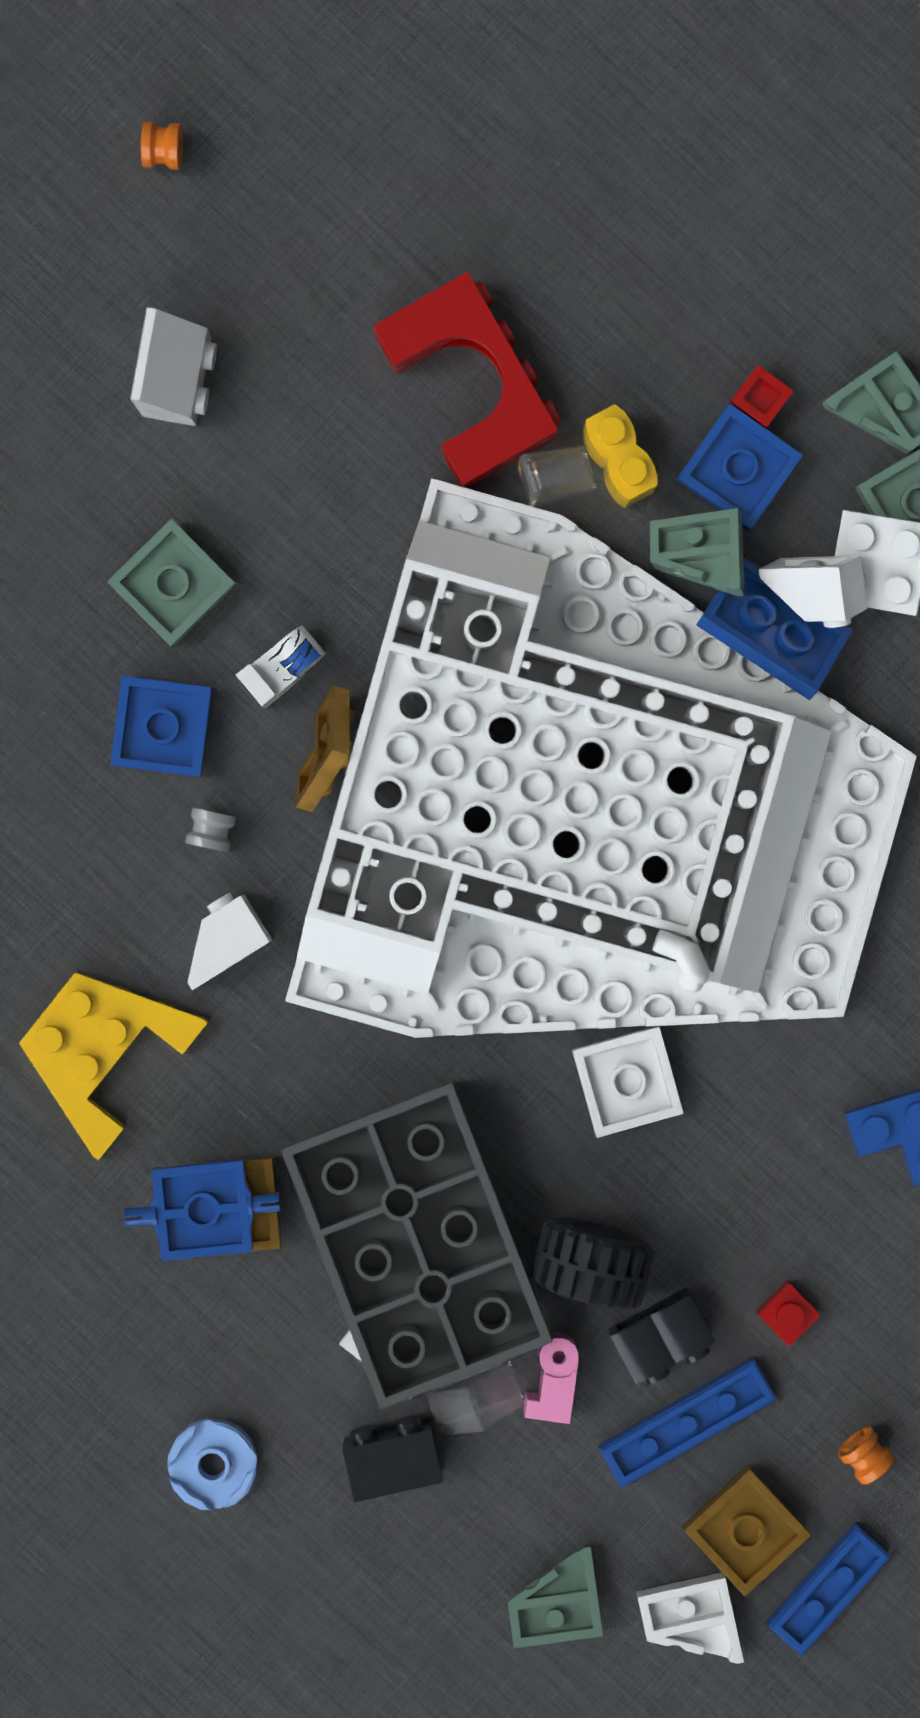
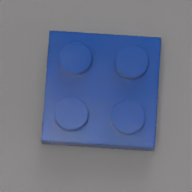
(739, 466)
(161, 726)

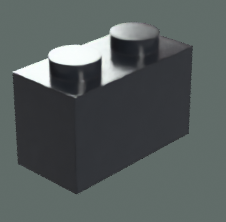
(392, 1458)

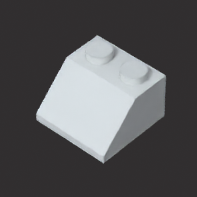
(172, 369)

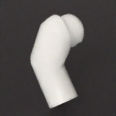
(689, 959)

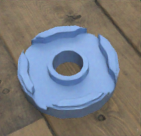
(215, 1437)

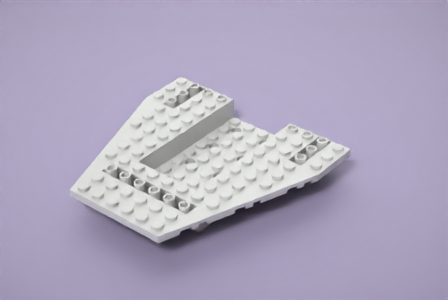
(493, 929)

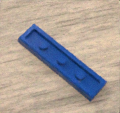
(686, 1422)

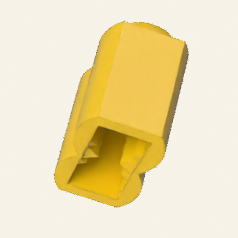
(613, 446)

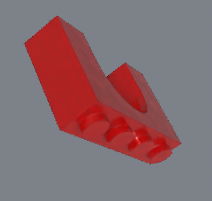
(462, 318)

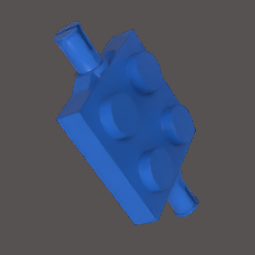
(202, 1209)

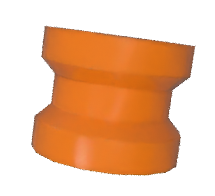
(161, 145)
(866, 1455)

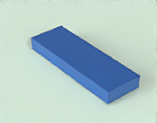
(828, 1589)

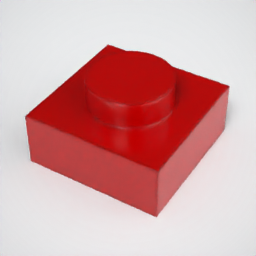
(761, 396)
(788, 1313)

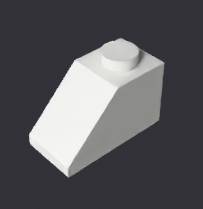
(819, 587)
(226, 938)

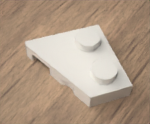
(693, 1616)

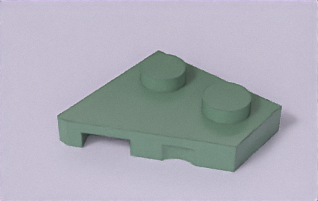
(701, 549)

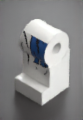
(281, 666)

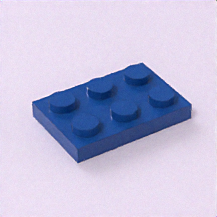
(773, 634)

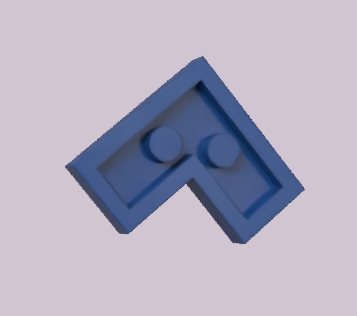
(887, 1125)

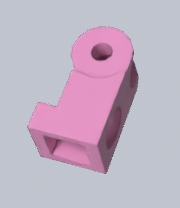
(557, 1381)

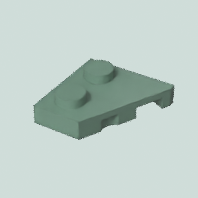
(882, 403)
(558, 1604)

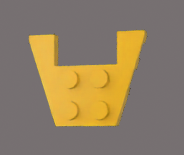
(86, 1036)

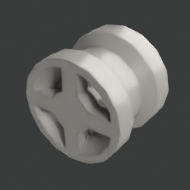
(210, 830)

